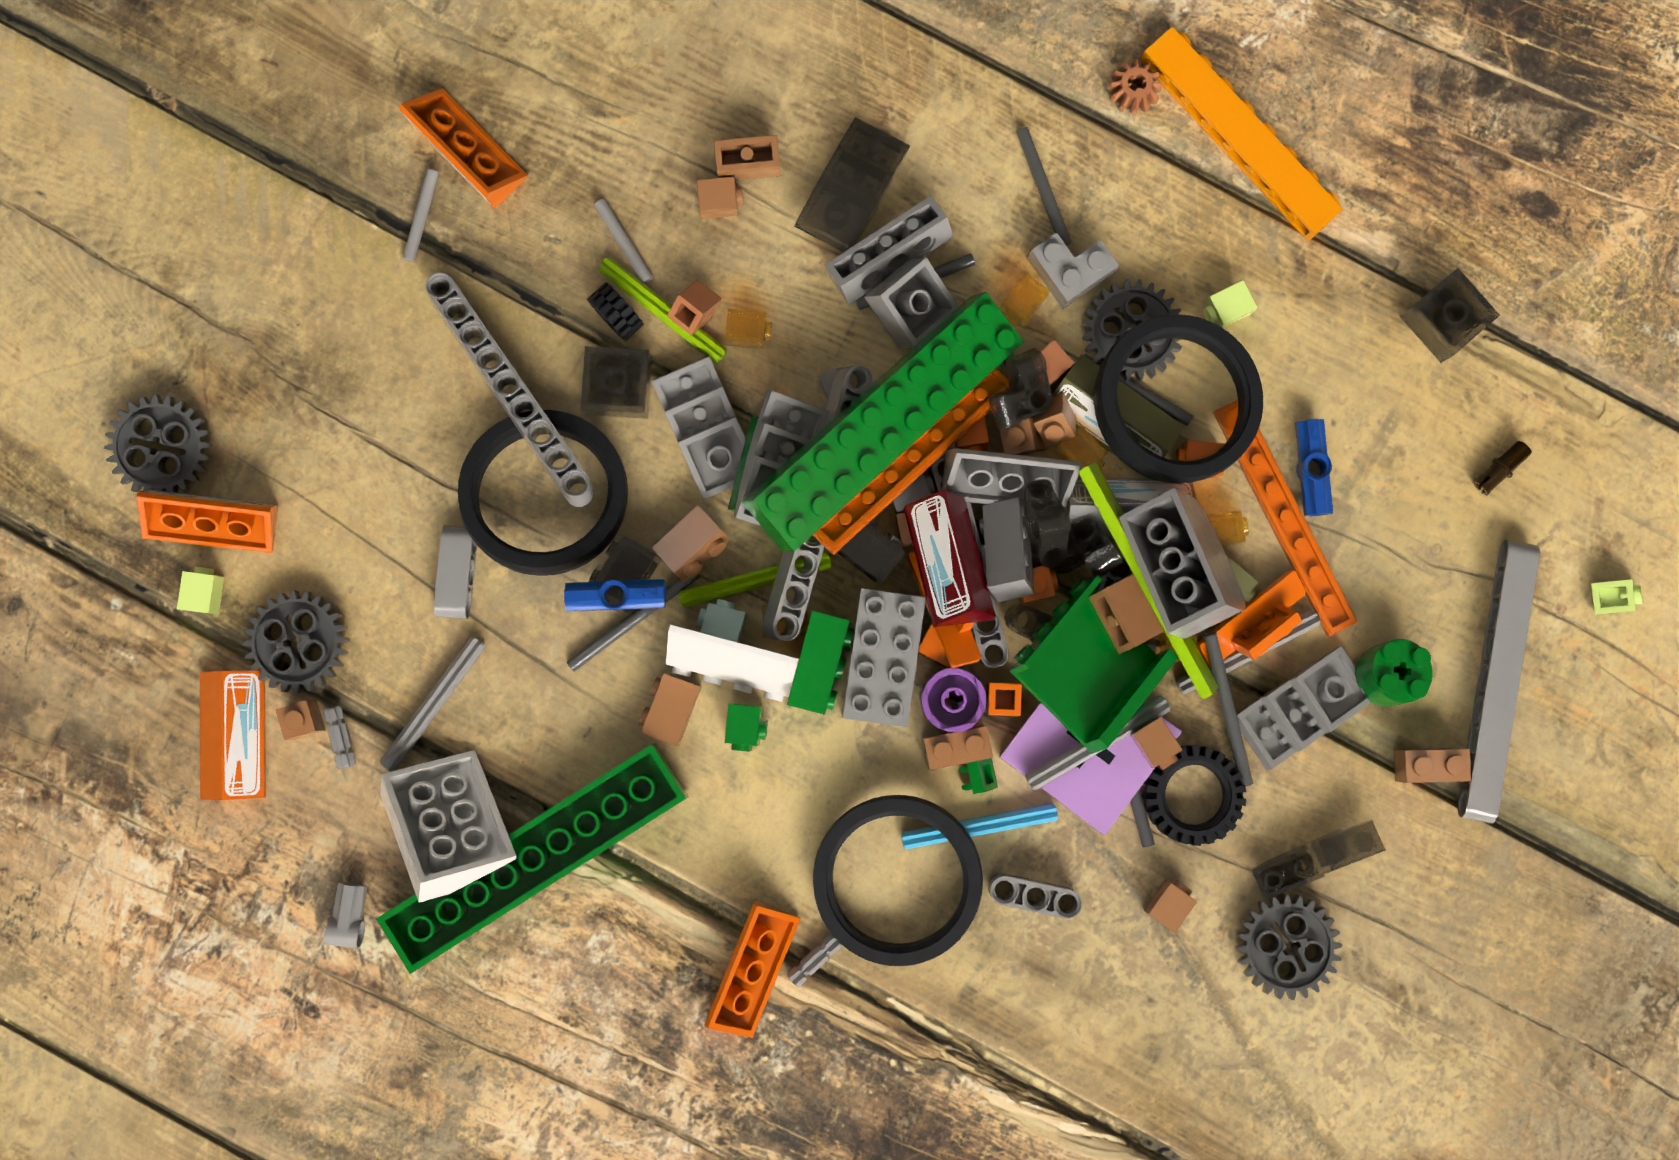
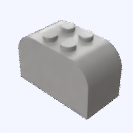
(1182, 563)

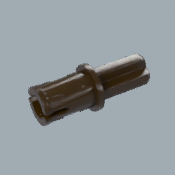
(1502, 467)

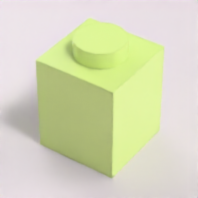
(1229, 305)
(200, 591)

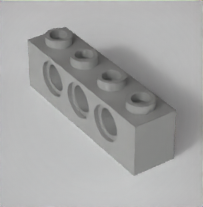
(888, 248)

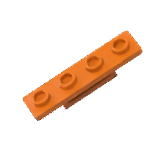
(1262, 622)
(955, 639)

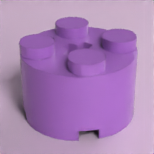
(963, 685)

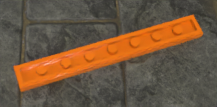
(910, 464)
(1290, 528)

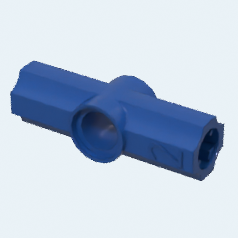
(1312, 446)
(593, 595)

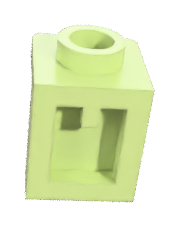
(1616, 596)

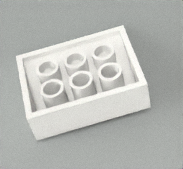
(730, 661)
(445, 823)

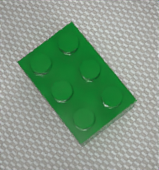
(820, 663)

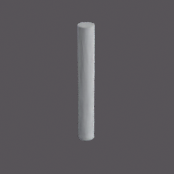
(420, 215)
(623, 241)

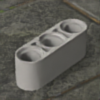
(455, 573)
(1048, 903)

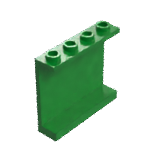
(1083, 676)

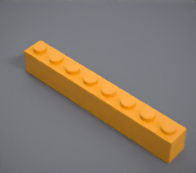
(1241, 134)

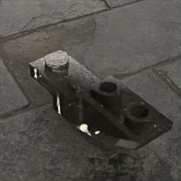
(1317, 858)

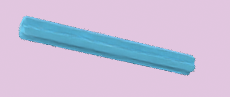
(984, 825)

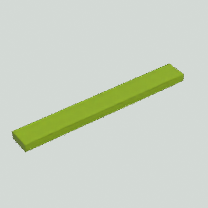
(1110, 511)

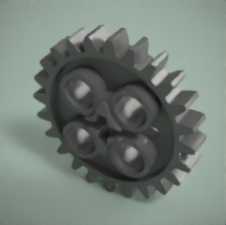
(1152, 306)
(165, 419)
(269, 651)
(1312, 930)

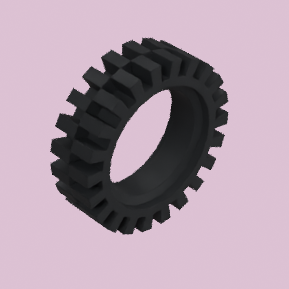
(1225, 817)

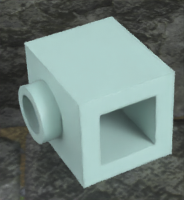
(722, 620)

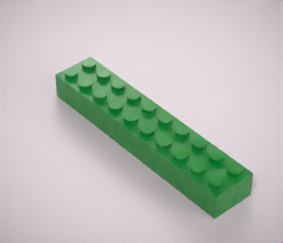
(882, 422)
(544, 854)

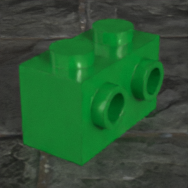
(745, 727)

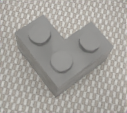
(1068, 275)

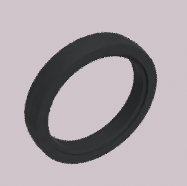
(1233, 357)
(559, 560)
(897, 953)

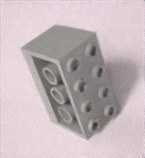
(884, 657)

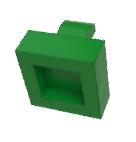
(981, 776)

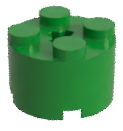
(1394, 672)

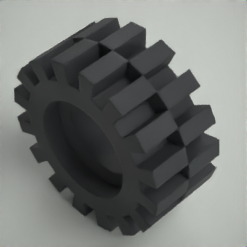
(615, 311)

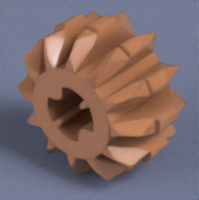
(1127, 78)

